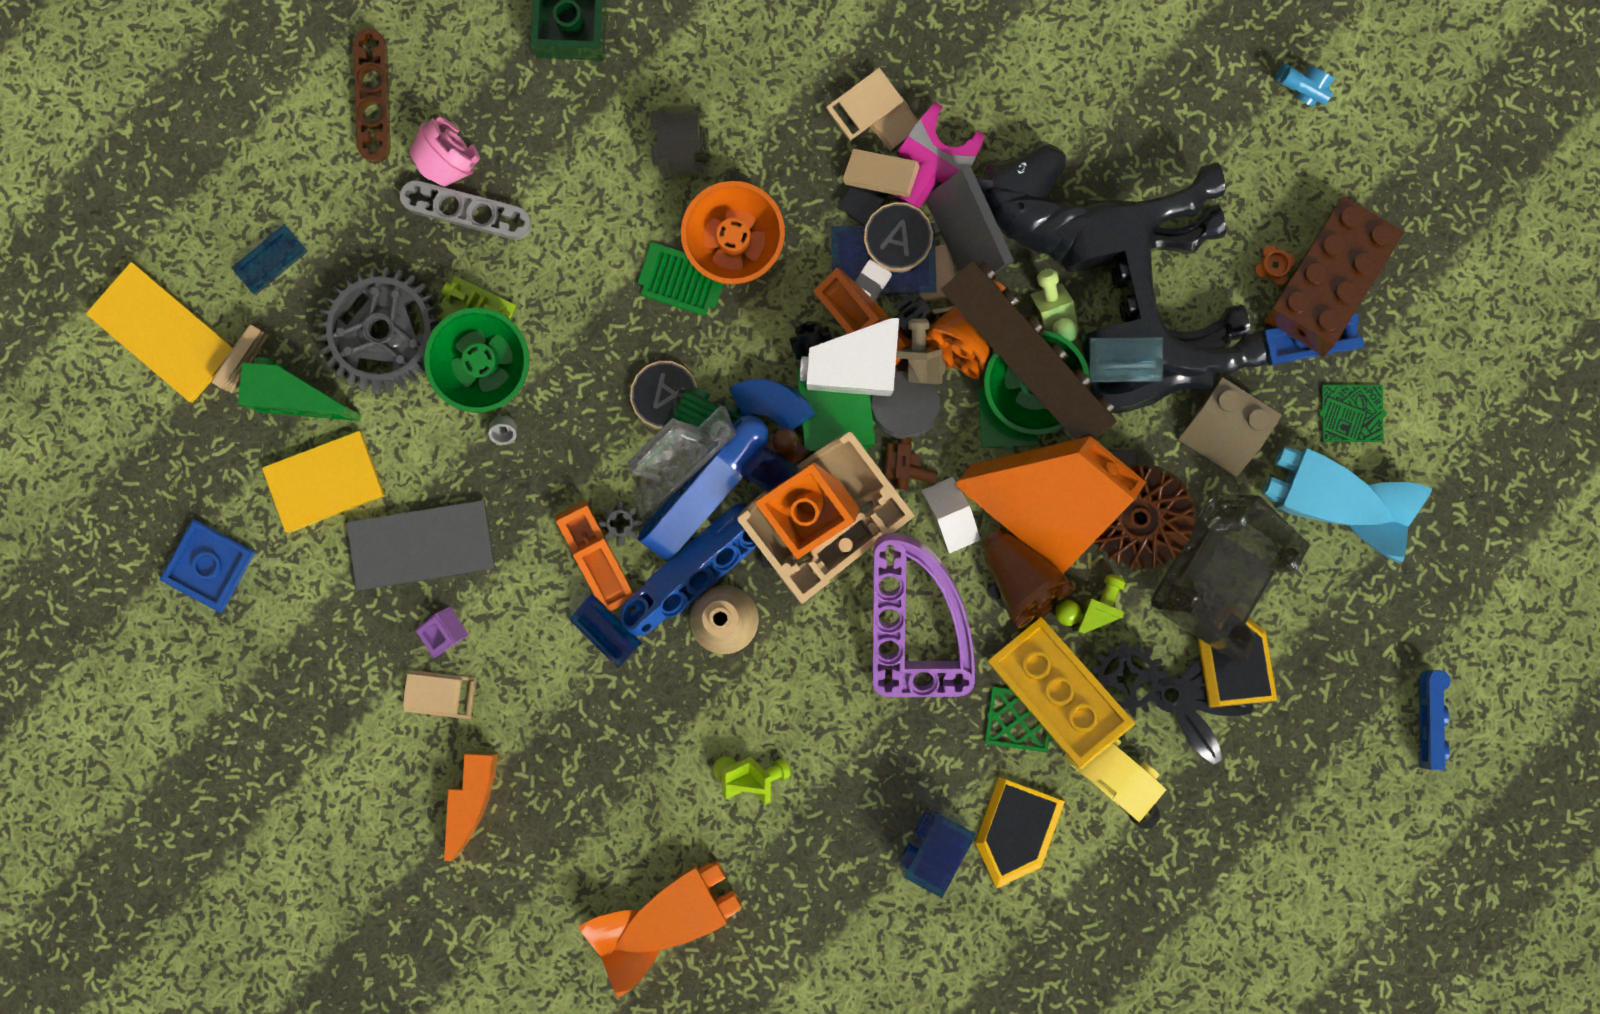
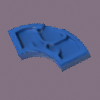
(773, 400)

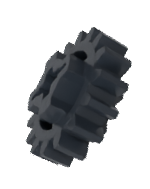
(1144, 676)

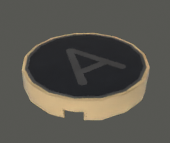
(898, 237)
(656, 390)

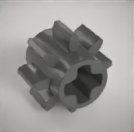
(628, 530)

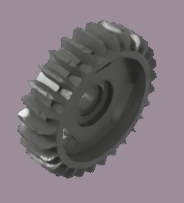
(355, 342)

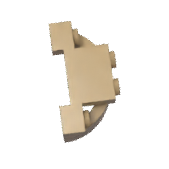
(864, 482)

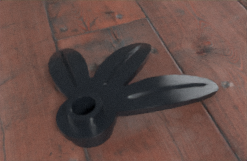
(1189, 700)

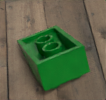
(274, 390)

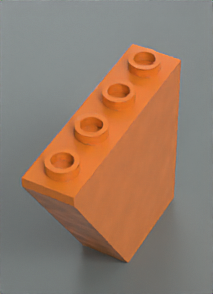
(1054, 495)

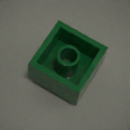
(569, 29)

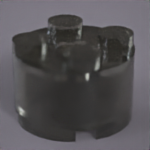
(681, 141)

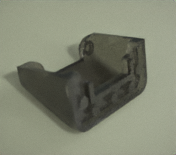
(1226, 569)

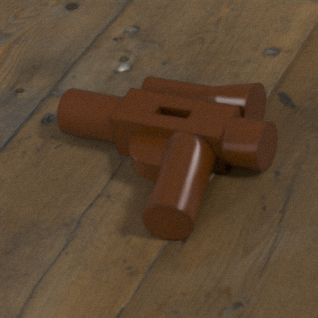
(905, 465)

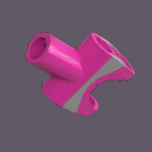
(935, 159)

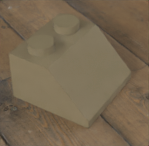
(1229, 426)

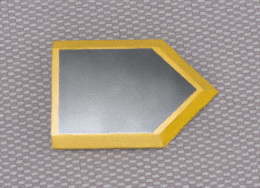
(1236, 681)
(1016, 830)

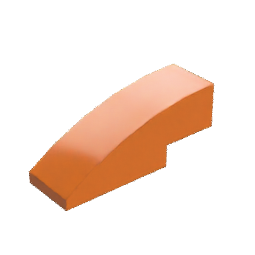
(853, 306)
(594, 555)
(468, 802)

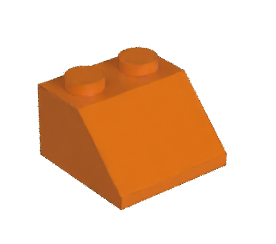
(808, 509)

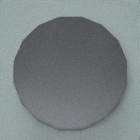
(909, 410)

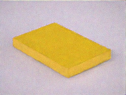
(323, 482)

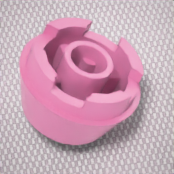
(442, 153)

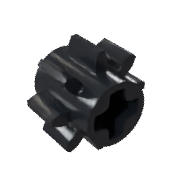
(910, 309)
(807, 336)

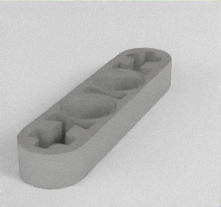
(465, 213)

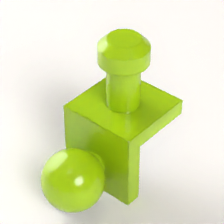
(1094, 612)
(749, 776)

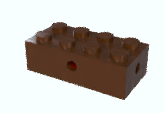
(1334, 276)

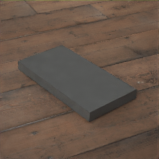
(421, 545)

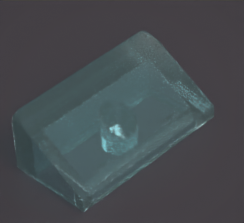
(1126, 359)

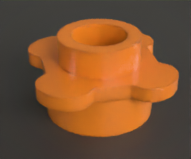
(1282, 258)

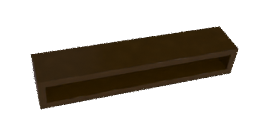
(1028, 353)

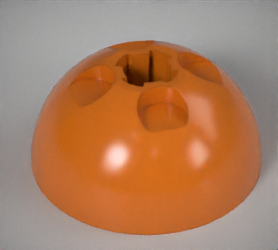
(722, 217)

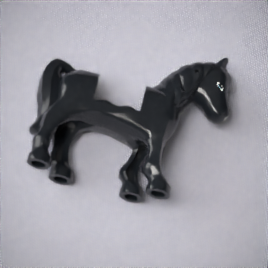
(1125, 236)

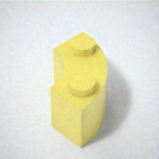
(1123, 780)

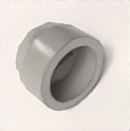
(495, 433)

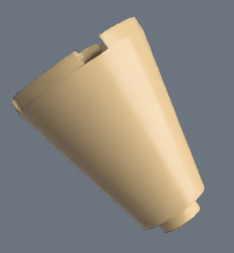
(740, 624)

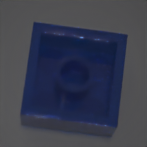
(936, 851)

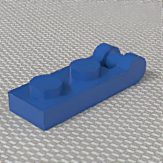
(1284, 349)
(1432, 719)

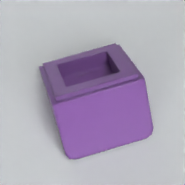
(441, 632)

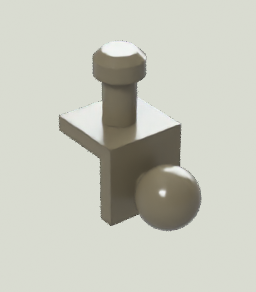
(924, 363)

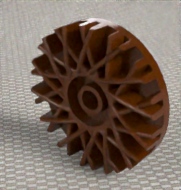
(1164, 532)

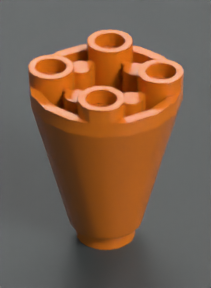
(960, 342)

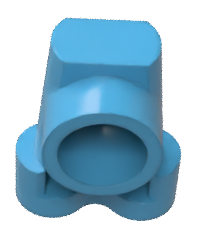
(1311, 86)

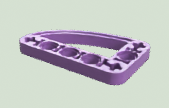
(905, 671)

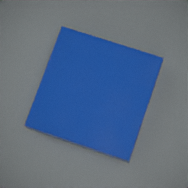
(207, 565)

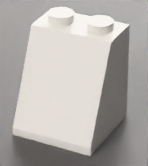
(854, 362)

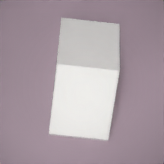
(951, 514)

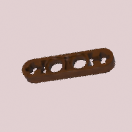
(372, 96)

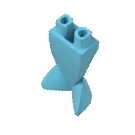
(1333, 494)

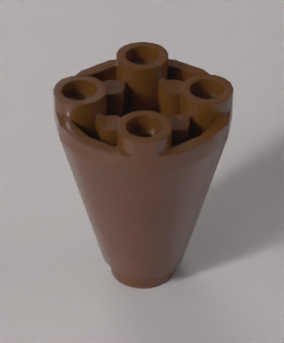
(1023, 578)

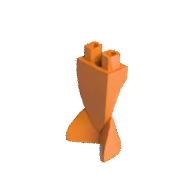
(674, 916)

